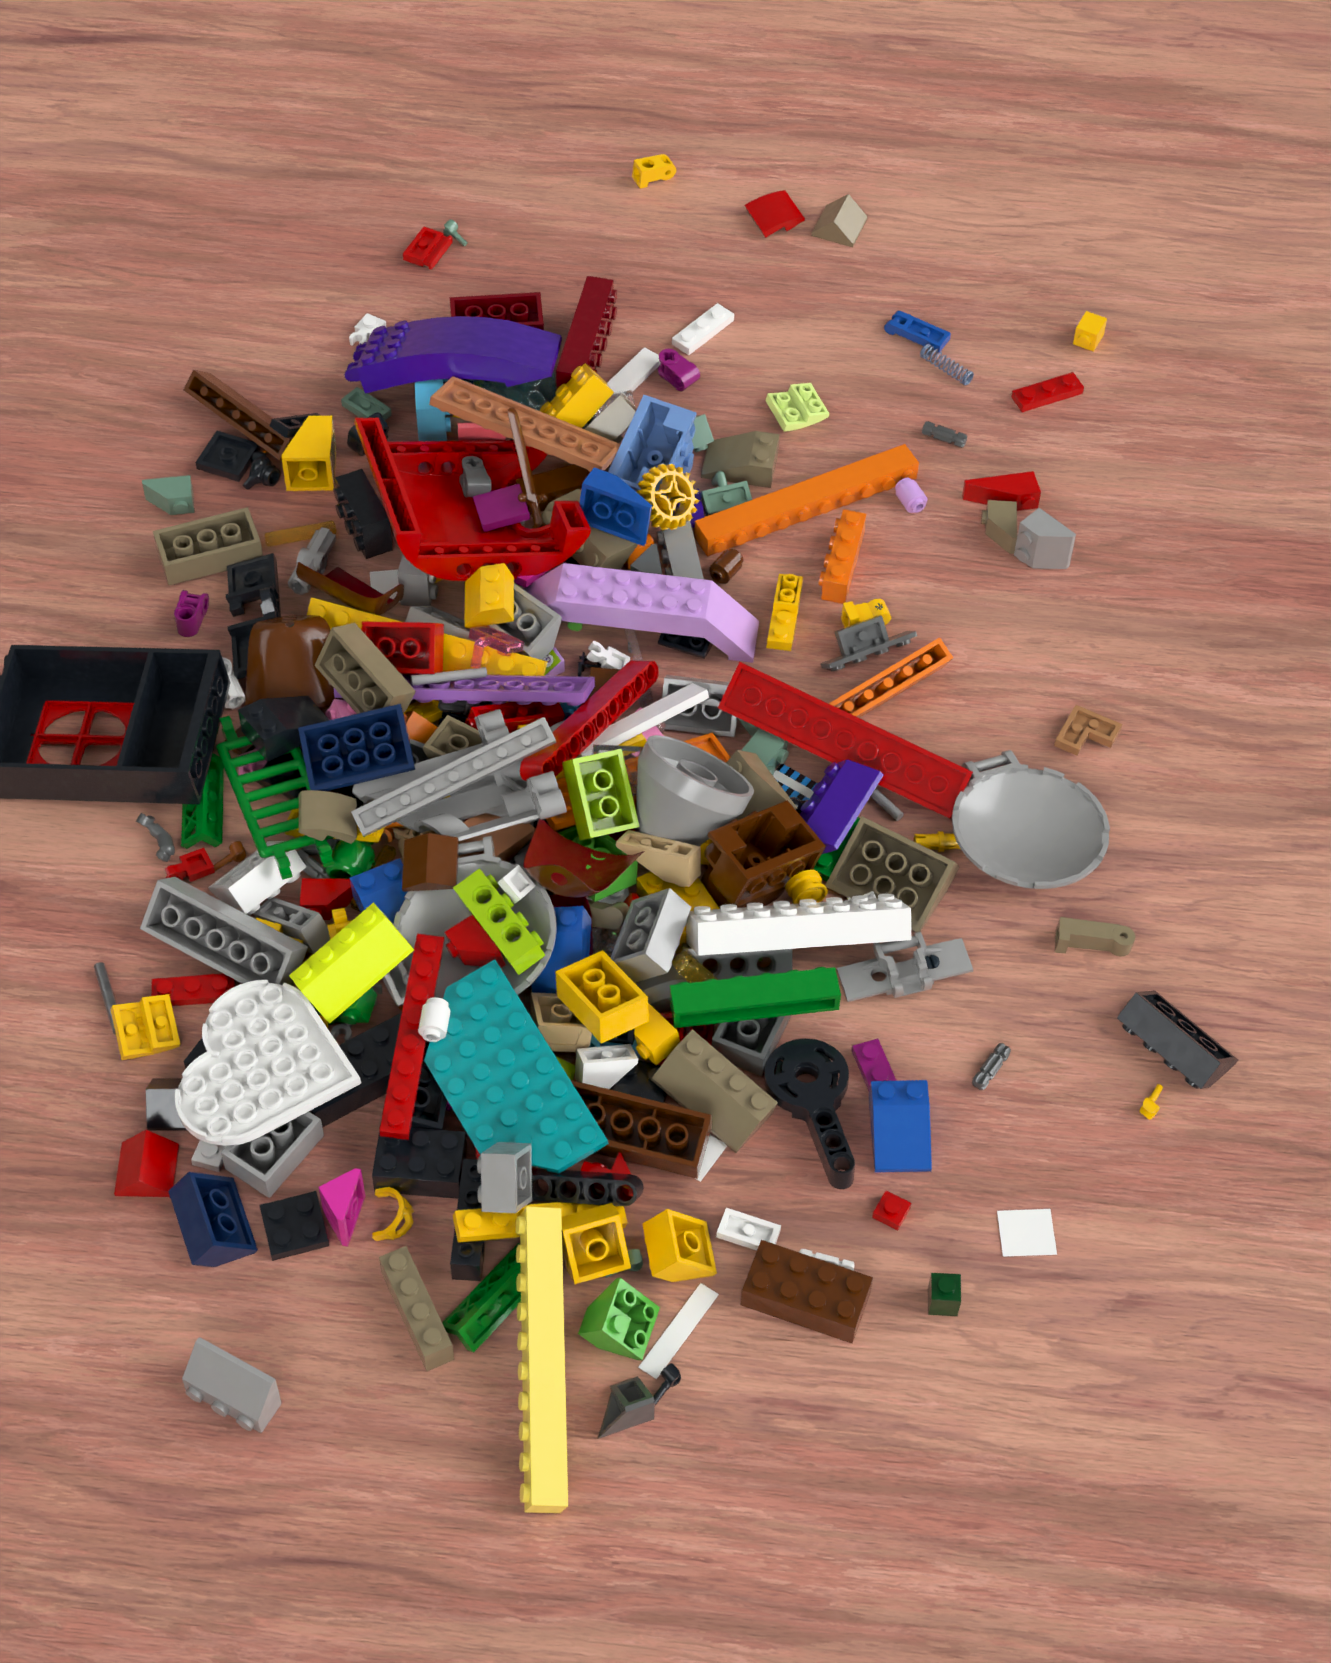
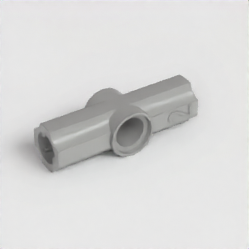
(314, 557)

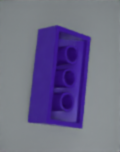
(839, 801)

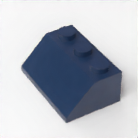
(212, 1219)

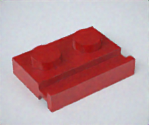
(427, 248)

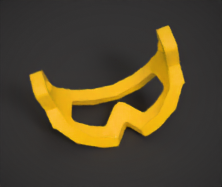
(405, 1209)

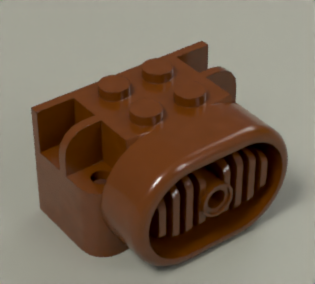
(759, 855)

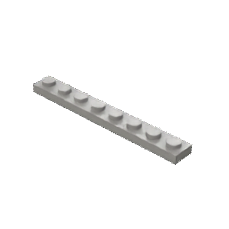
(453, 776)

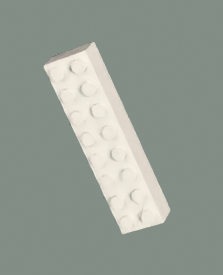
(798, 924)

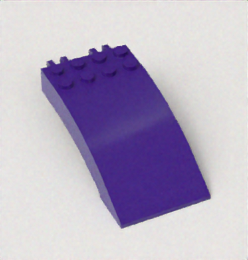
(454, 347)

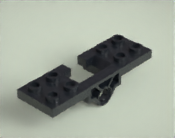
(247, 583)

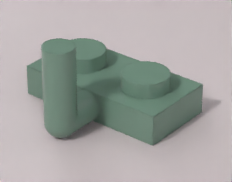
(724, 495)

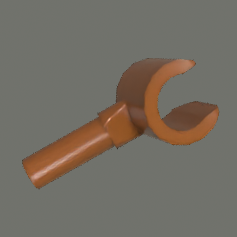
(237, 854)

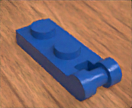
(917, 330)

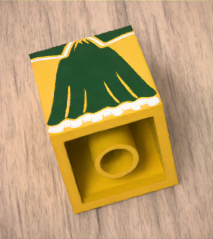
(311, 456)

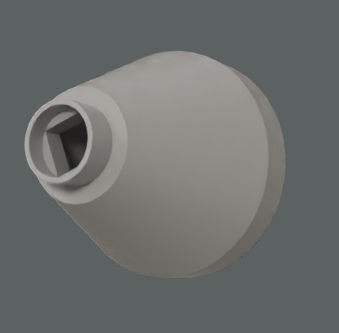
(686, 791)

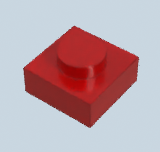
(891, 1210)

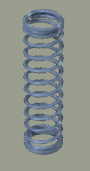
(965, 381)

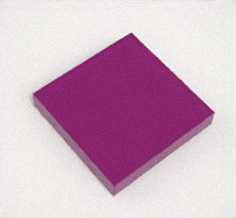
(501, 508)

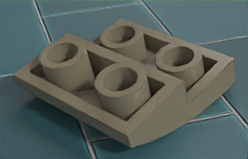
(327, 814)

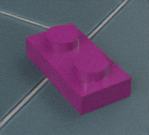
(872, 1062)

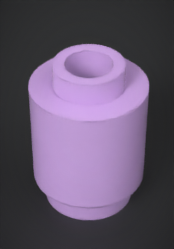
(911, 495)

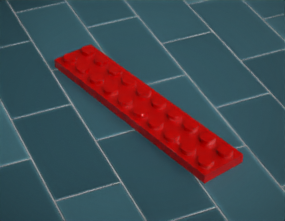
(842, 736)

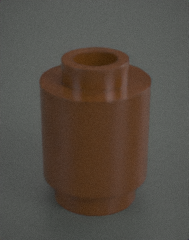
(726, 566)

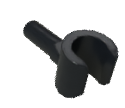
(672, 1378)

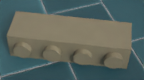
(416, 1308)

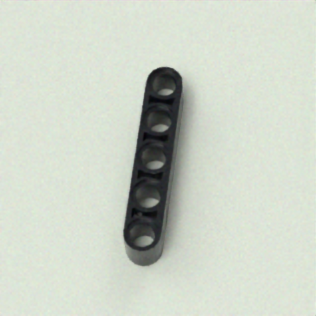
(585, 1187)

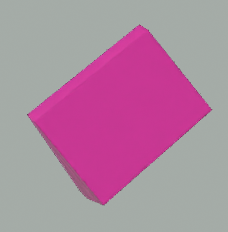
(342, 1203)

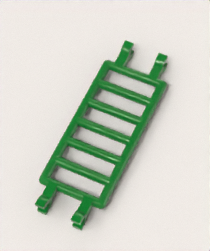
(251, 816)

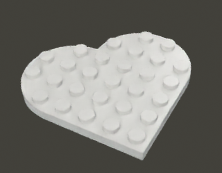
(261, 1066)

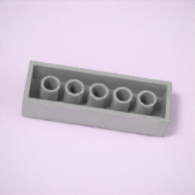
(220, 934)

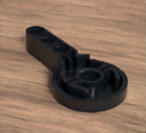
(815, 1100)

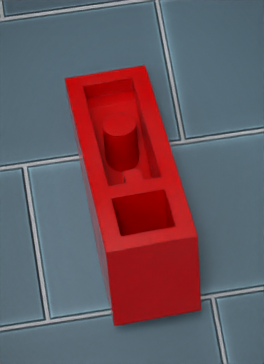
(1011, 487)

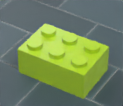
(600, 794)

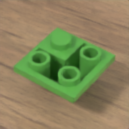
(620, 1320)

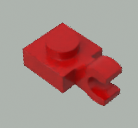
(191, 865)

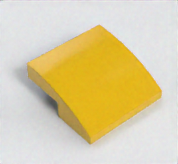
(145, 1027)

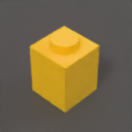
(1089, 331)

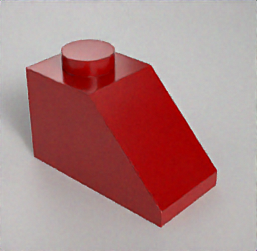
(325, 895)
(472, 944)

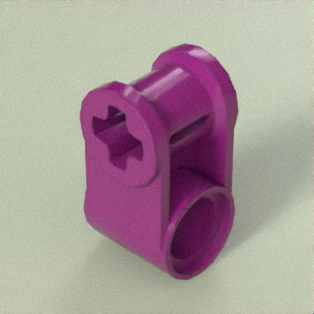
(677, 369)
(190, 613)

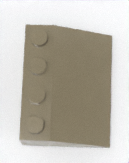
(892, 865)

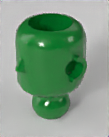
(351, 859)

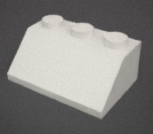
(255, 881)

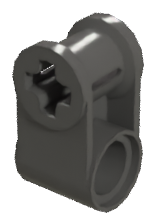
(474, 477)

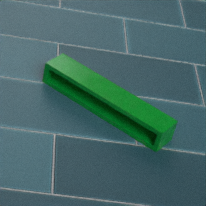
(754, 997)

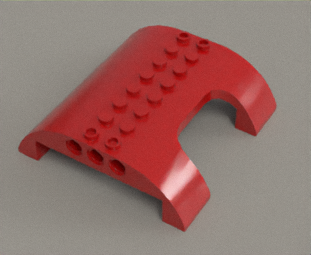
(442, 528)

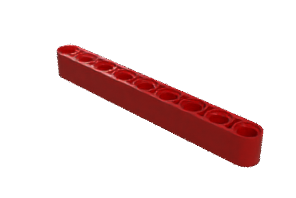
(592, 718)

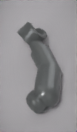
(163, 837)

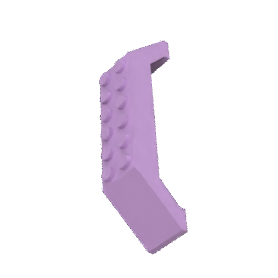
(649, 604)

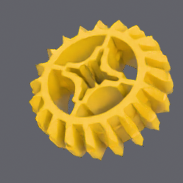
(676, 487)

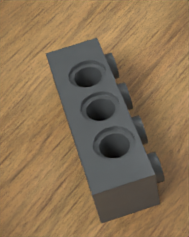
(780, 962)

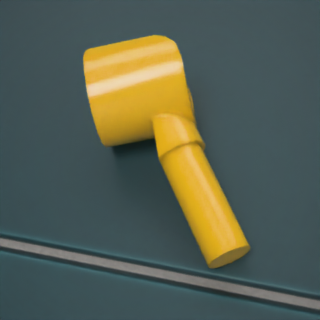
(1149, 1106)

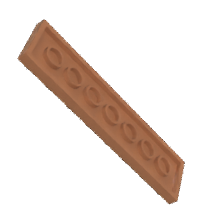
(538, 429)

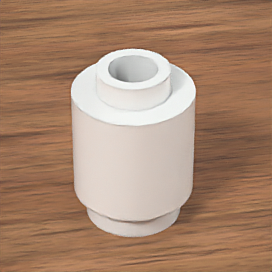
(434, 1019)

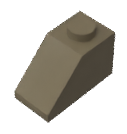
(1001, 523)

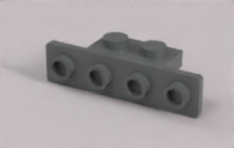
(863, 639)

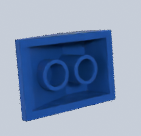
(615, 507)
(380, 886)
(570, 945)
(900, 1126)

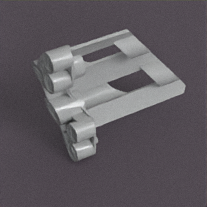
(497, 794)

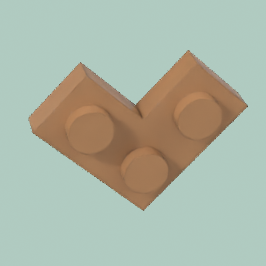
(1083, 725)

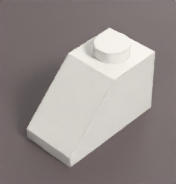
(604, 1064)

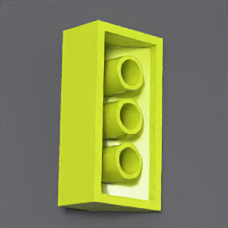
(351, 962)

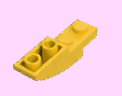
(785, 612)

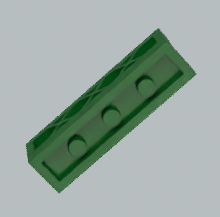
(207, 815)
(497, 1302)

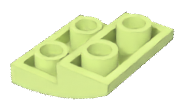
(797, 407)

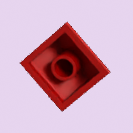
(146, 1166)

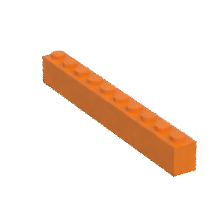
(805, 500)

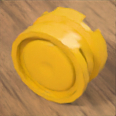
(806, 886)

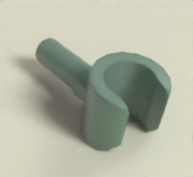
(450, 229)
(635, 1261)

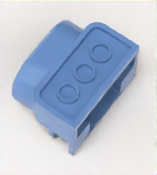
(655, 437)

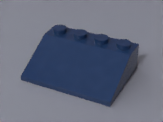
(356, 748)

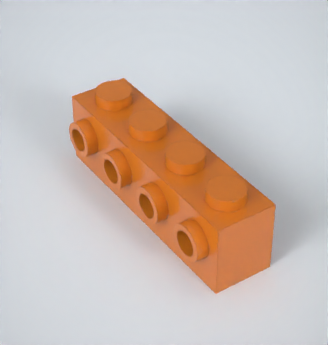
(843, 556)

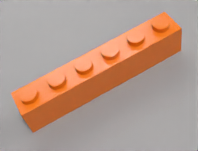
(894, 679)

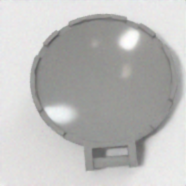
(1029, 824)
(439, 910)

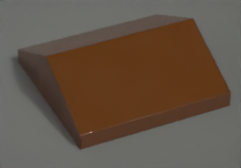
(430, 862)

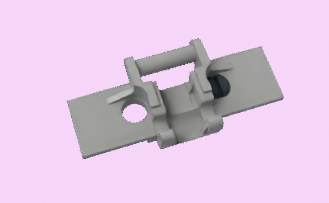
(905, 977)

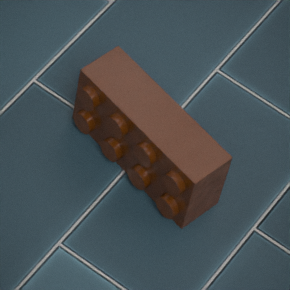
(806, 1291)

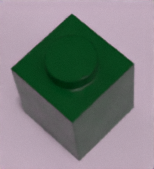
(944, 1294)

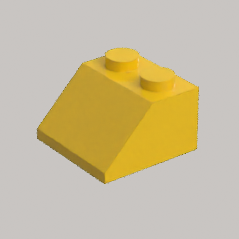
(489, 596)
(678, 1247)

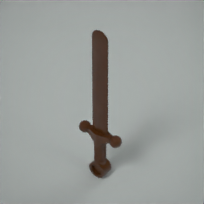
(532, 497)

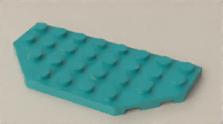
(507, 1077)

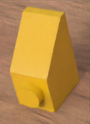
(656, 1038)

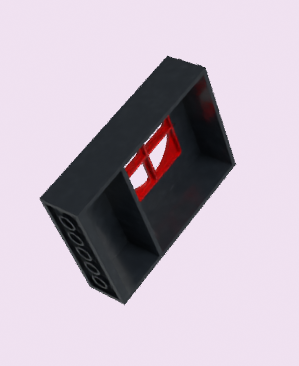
(161, 696)

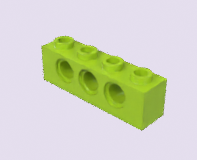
(520, 953)

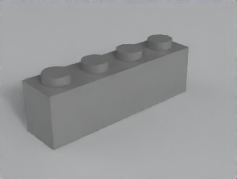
(680, 552)

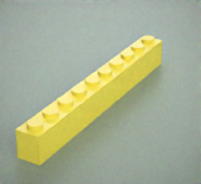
(542, 1361)

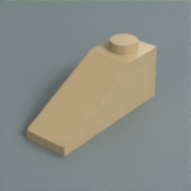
(666, 858)

